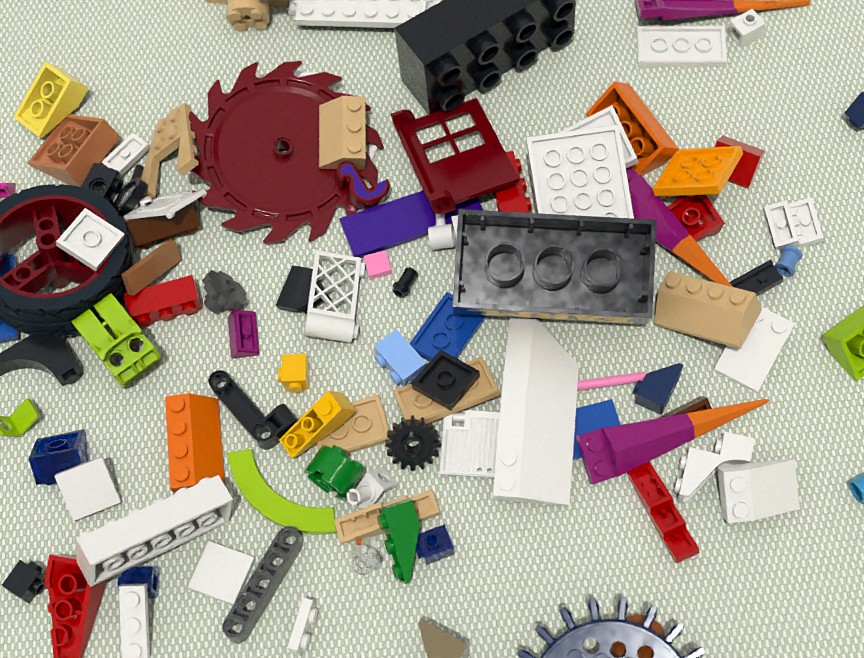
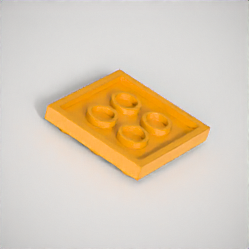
(698, 171)

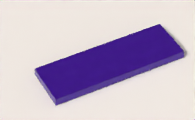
(394, 223)

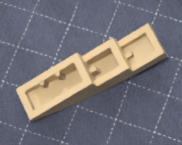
(364, 521)

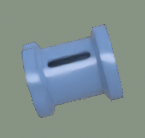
(788, 261)

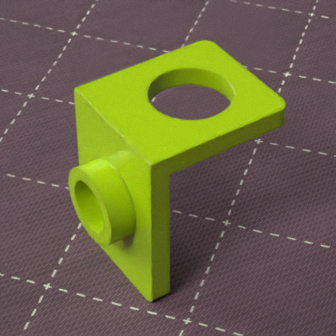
(20, 419)

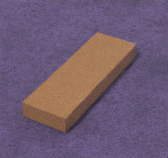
(151, 267)

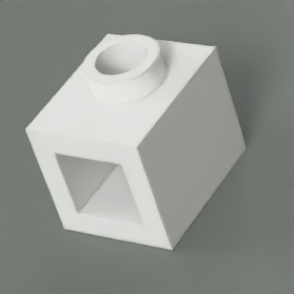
(746, 28)

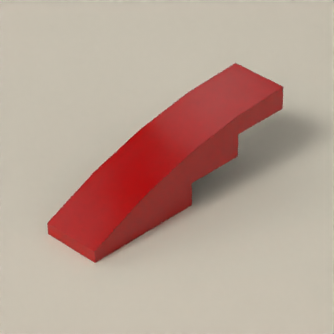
(663, 512)

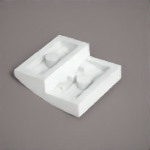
(794, 223)

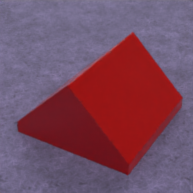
(748, 163)

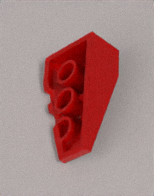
(71, 605)

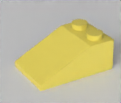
(50, 99)

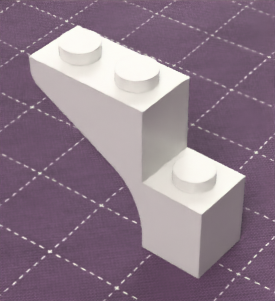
(702, 465)

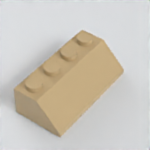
(706, 309)

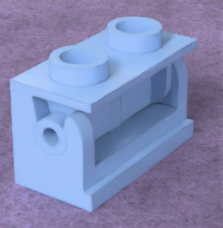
(399, 358)

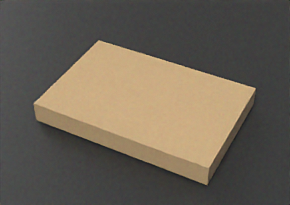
(362, 430)

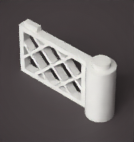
(328, 323)

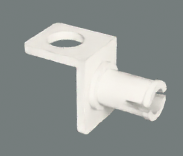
(371, 488)

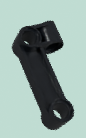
(248, 415)

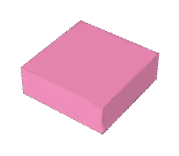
(377, 264)

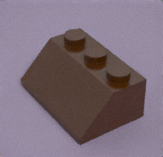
(149, 229)

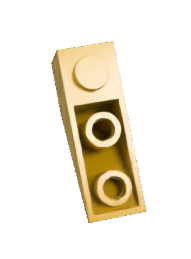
(318, 422)

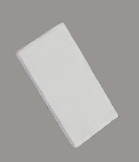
(681, 46)

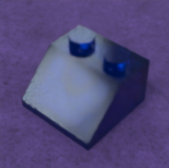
(57, 454)

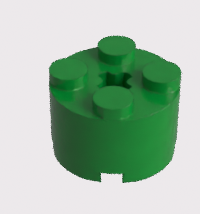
(333, 471)

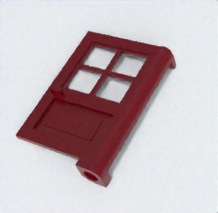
(464, 173)

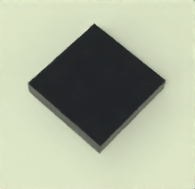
(445, 379)

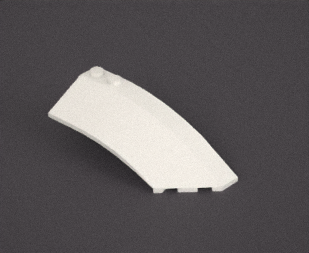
(536, 418)

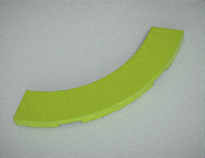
(272, 505)

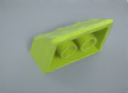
(846, 343)

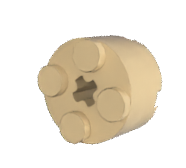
(248, 14)

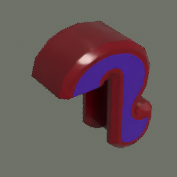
(358, 192)

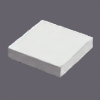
(90, 239)
(87, 488)
(221, 573)

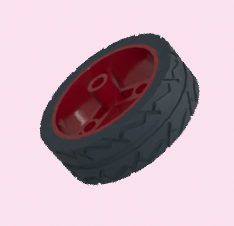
(43, 212)

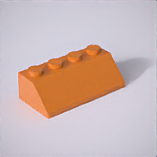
(643, 130)
(193, 439)

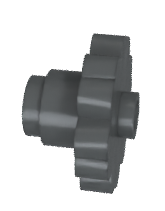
(222, 292)

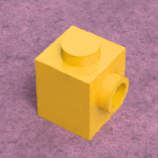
(294, 372)

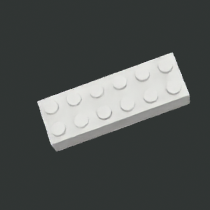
(153, 529)

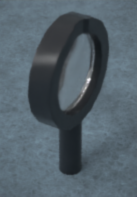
(131, 193)

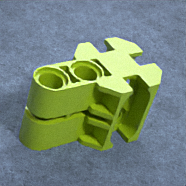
(125, 331)

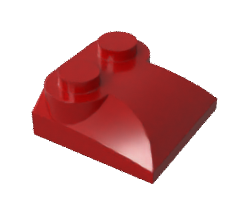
(697, 215)

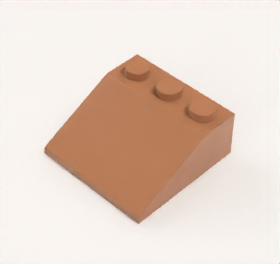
(74, 148)

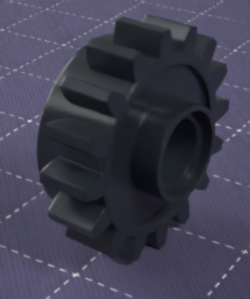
(412, 430)

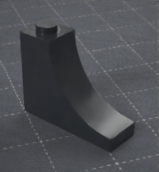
(43, 354)

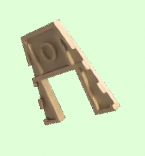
(170, 134)

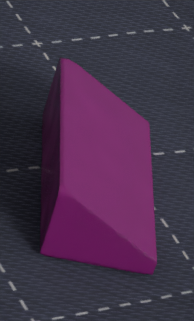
(243, 334)

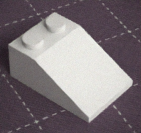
(758, 353)
(758, 489)

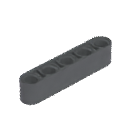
(262, 596)

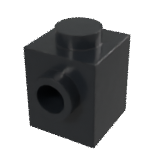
(25, 581)

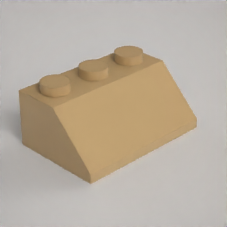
(342, 132)

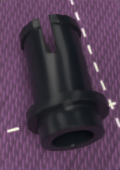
(406, 280)

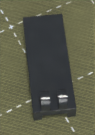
(759, 279)

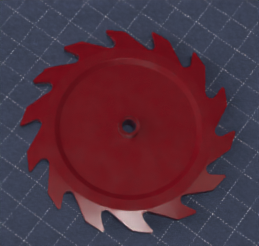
(243, 157)

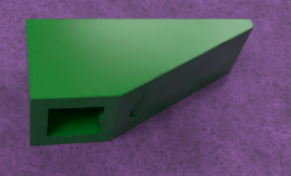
(402, 532)

